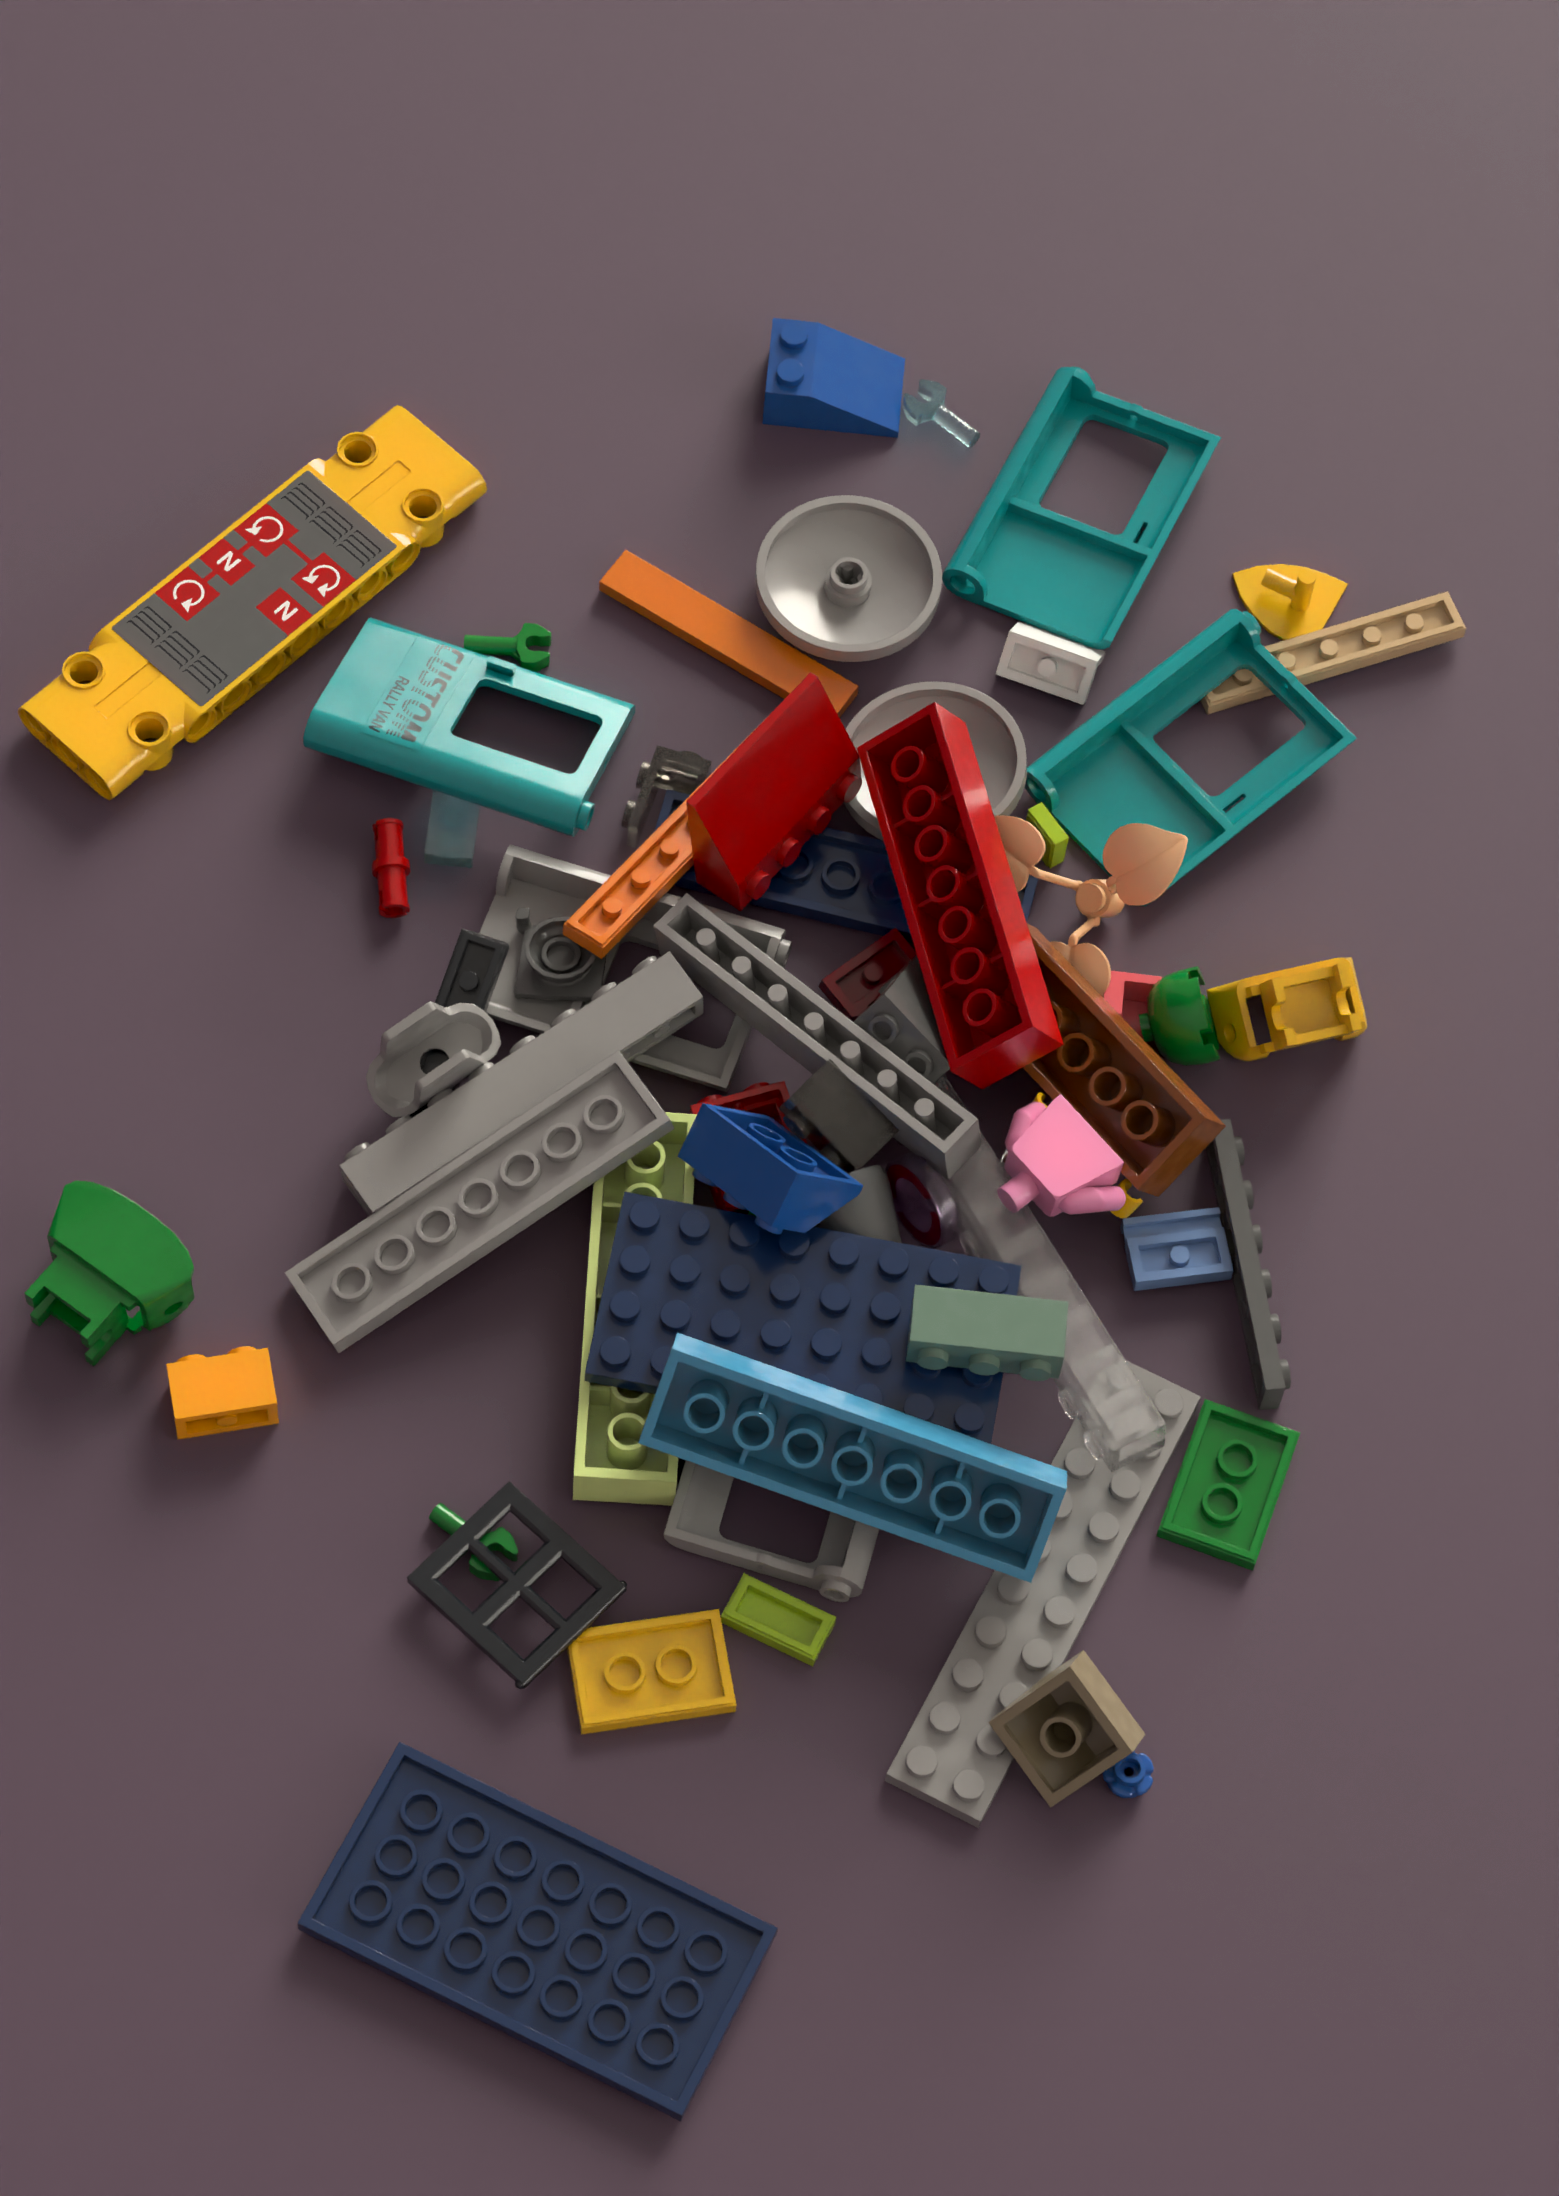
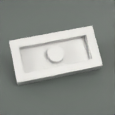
(1049, 662)

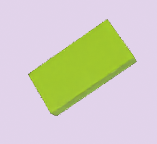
(778, 1619)

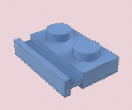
(1176, 1249)

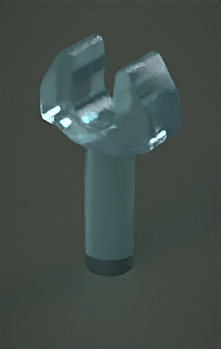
(935, 410)

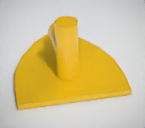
(1288, 598)

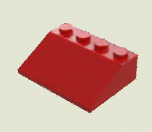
(772, 795)

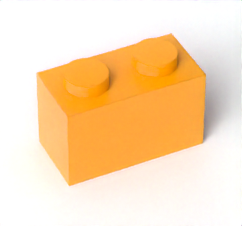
(222, 1392)

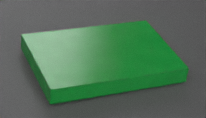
(1228, 1484)

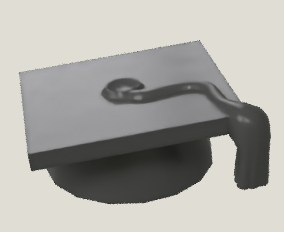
(553, 964)

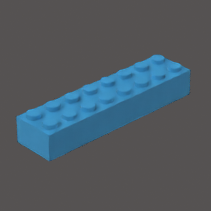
(854, 1457)

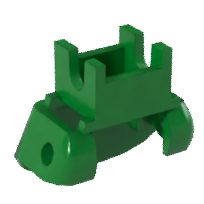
(108, 1262)

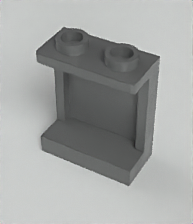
(906, 1022)

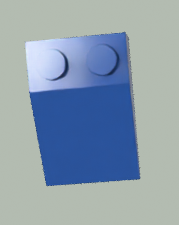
(831, 381)

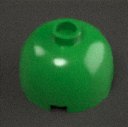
(1181, 1019)

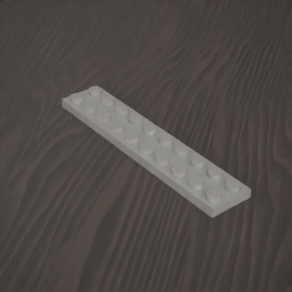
(1027, 1627)

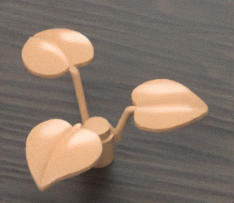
(1141, 867)

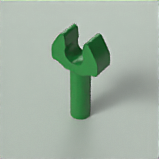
(517, 647)
(498, 1540)

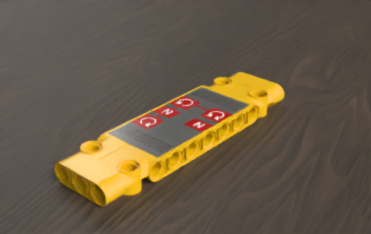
(252, 602)

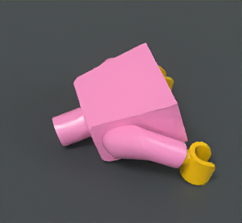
(1062, 1164)

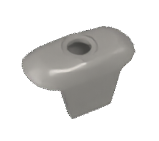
(459, 1030)

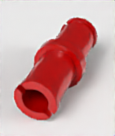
(391, 868)

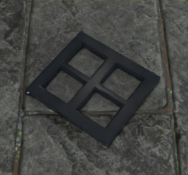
(516, 1584)

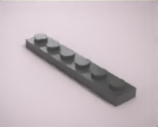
(1250, 1282)

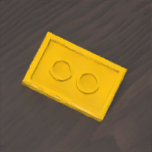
(651, 1672)

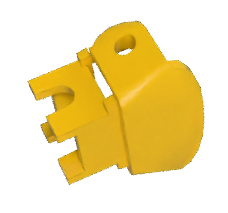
(1299, 1006)

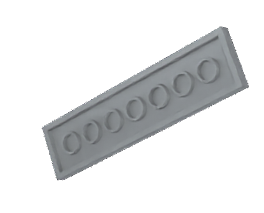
(479, 1201)

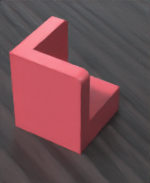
(1129, 995)

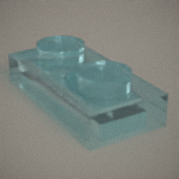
(451, 831)

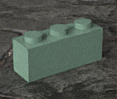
(987, 1332)

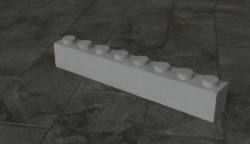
(620, 1018)
(815, 1032)

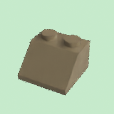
(1067, 1729)

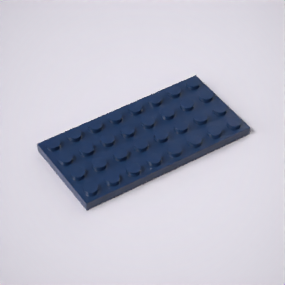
(793, 1300)
(539, 1930)

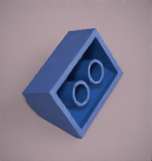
(765, 1169)

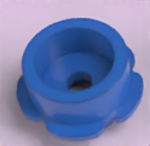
(1134, 1785)

